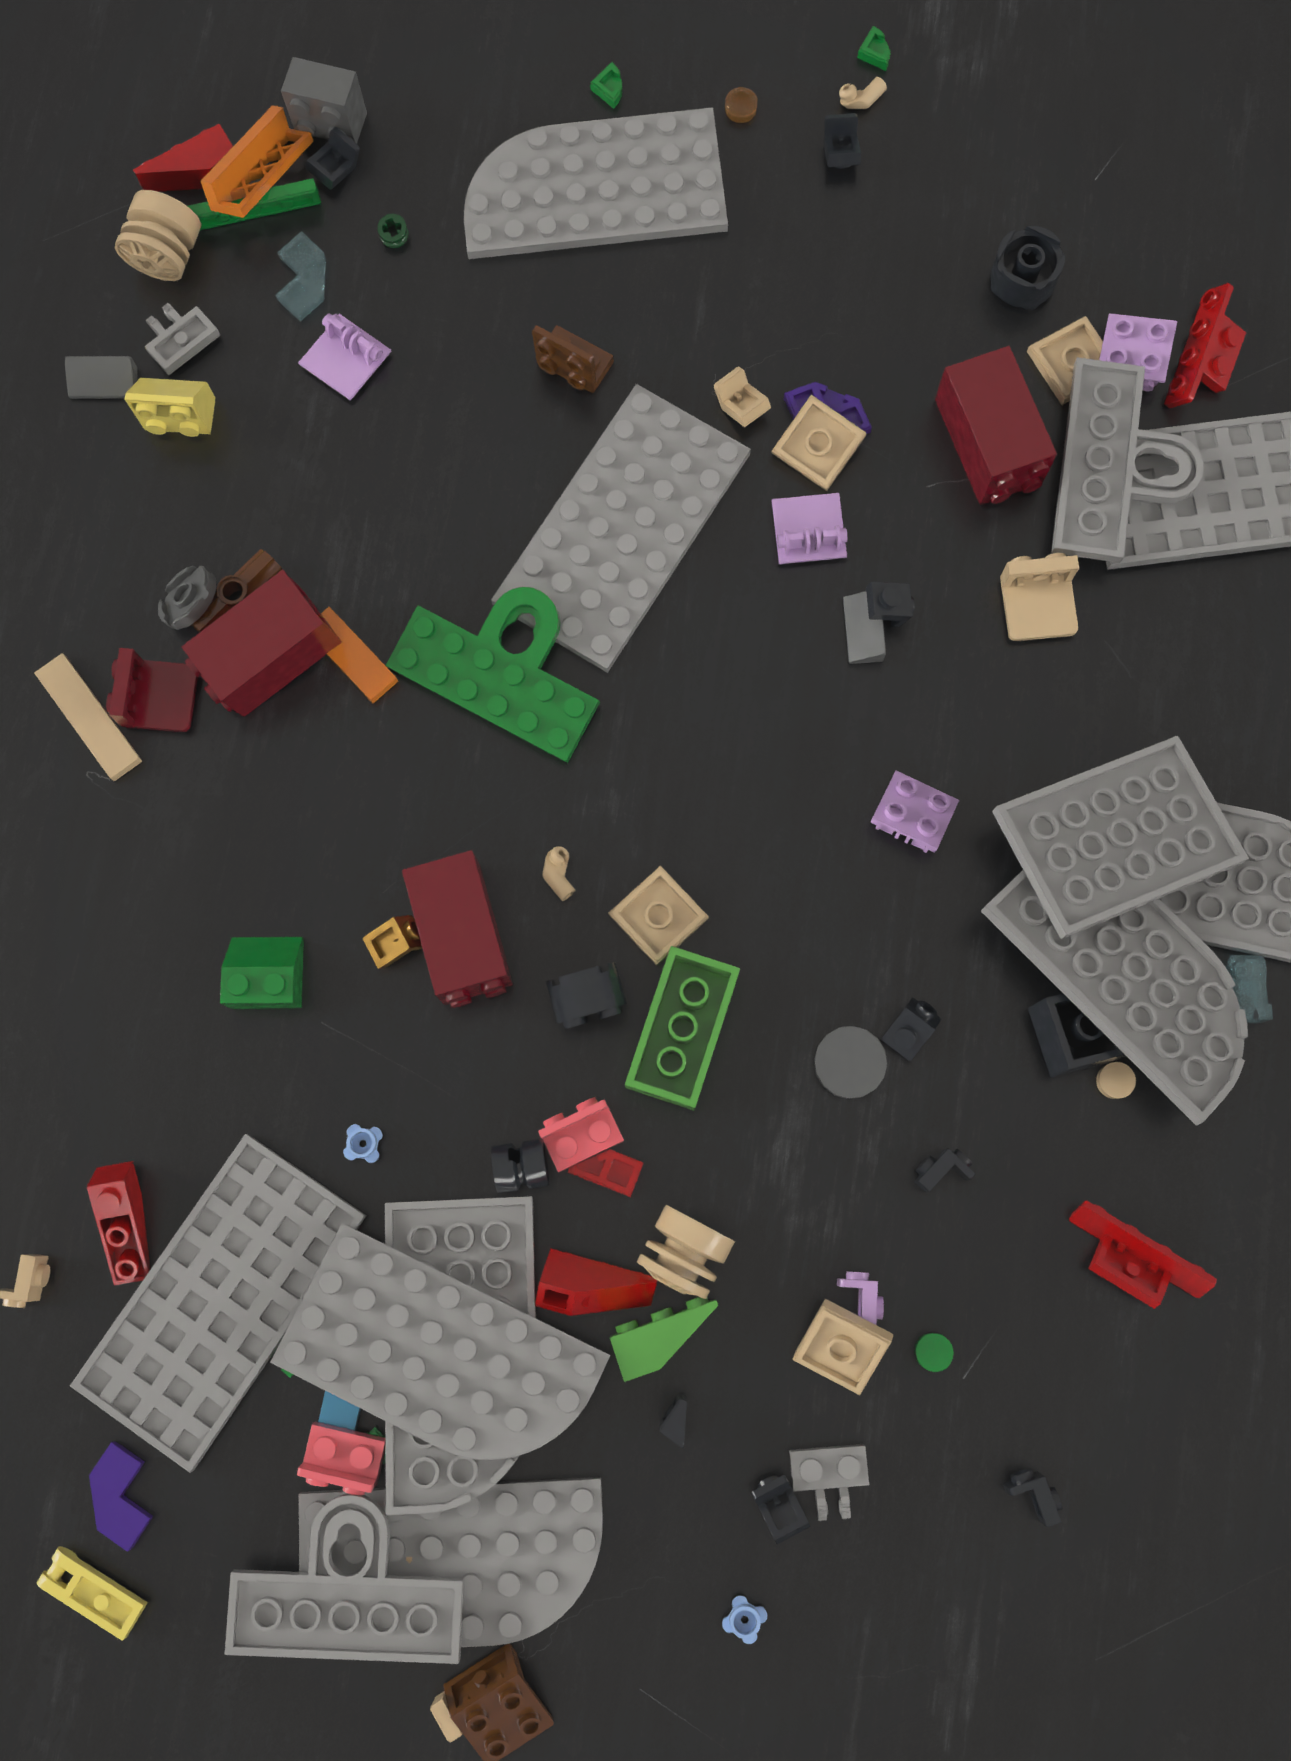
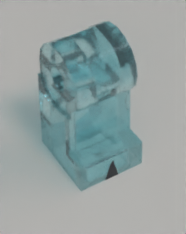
(1251, 991)

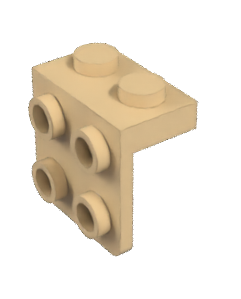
(1040, 597)

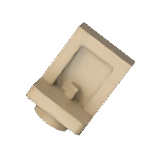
(740, 398)
(31, 1278)

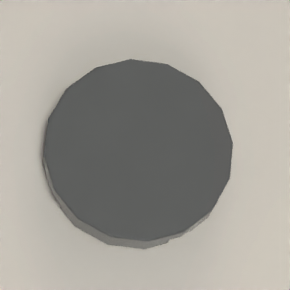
(187, 597)
(850, 1062)

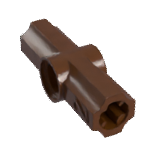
(247, 579)

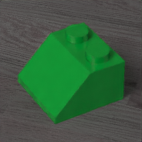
(262, 973)

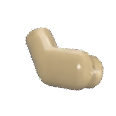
(861, 99)
(555, 870)

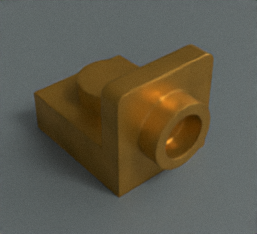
(393, 940)

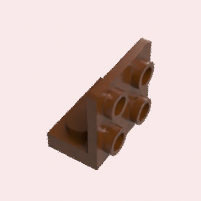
(571, 357)
(496, 1705)

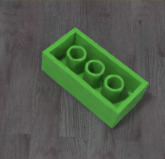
(682, 1028)

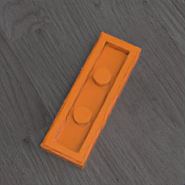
(358, 660)

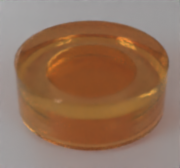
(741, 104)

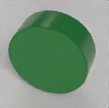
(933, 1352)

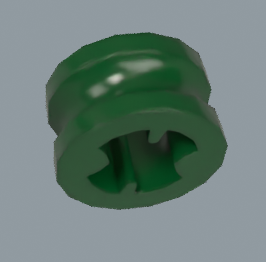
(383, 231)

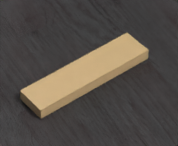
(88, 717)

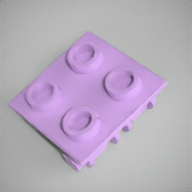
(1140, 343)
(344, 356)
(809, 528)
(915, 812)

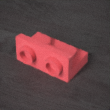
(580, 1134)
(342, 1458)

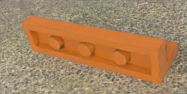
(249, 161)

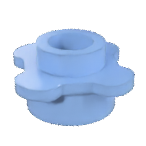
(355, 1136)
(749, 1630)

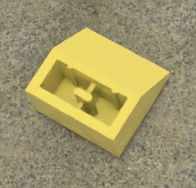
(172, 406)

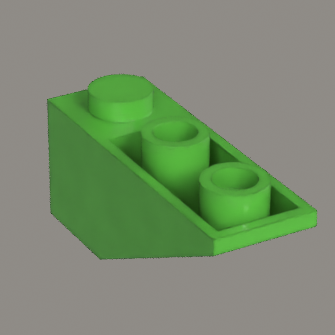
(652, 1344)

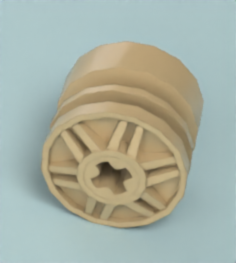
(158, 235)
(685, 1252)

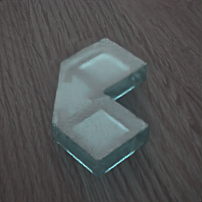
(308, 287)

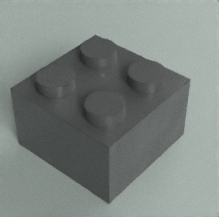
(323, 98)

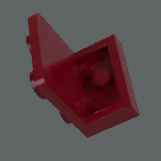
(151, 693)

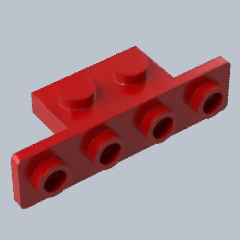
(1209, 350)
(1137, 1261)

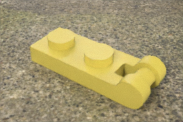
(92, 1594)

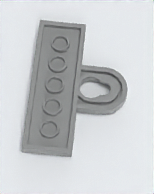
(1100, 461)
(344, 1613)

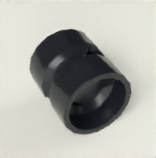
(520, 1166)

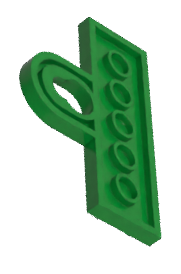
(496, 683)

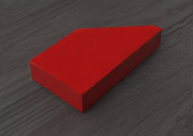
(610, 1171)

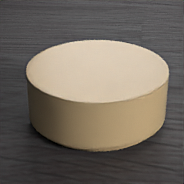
(1116, 1080)

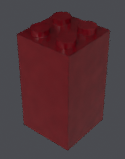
(995, 426)
(260, 645)
(457, 929)

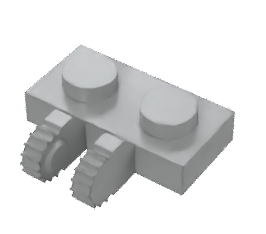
(180, 340)
(829, 1468)

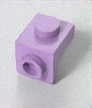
(869, 1304)

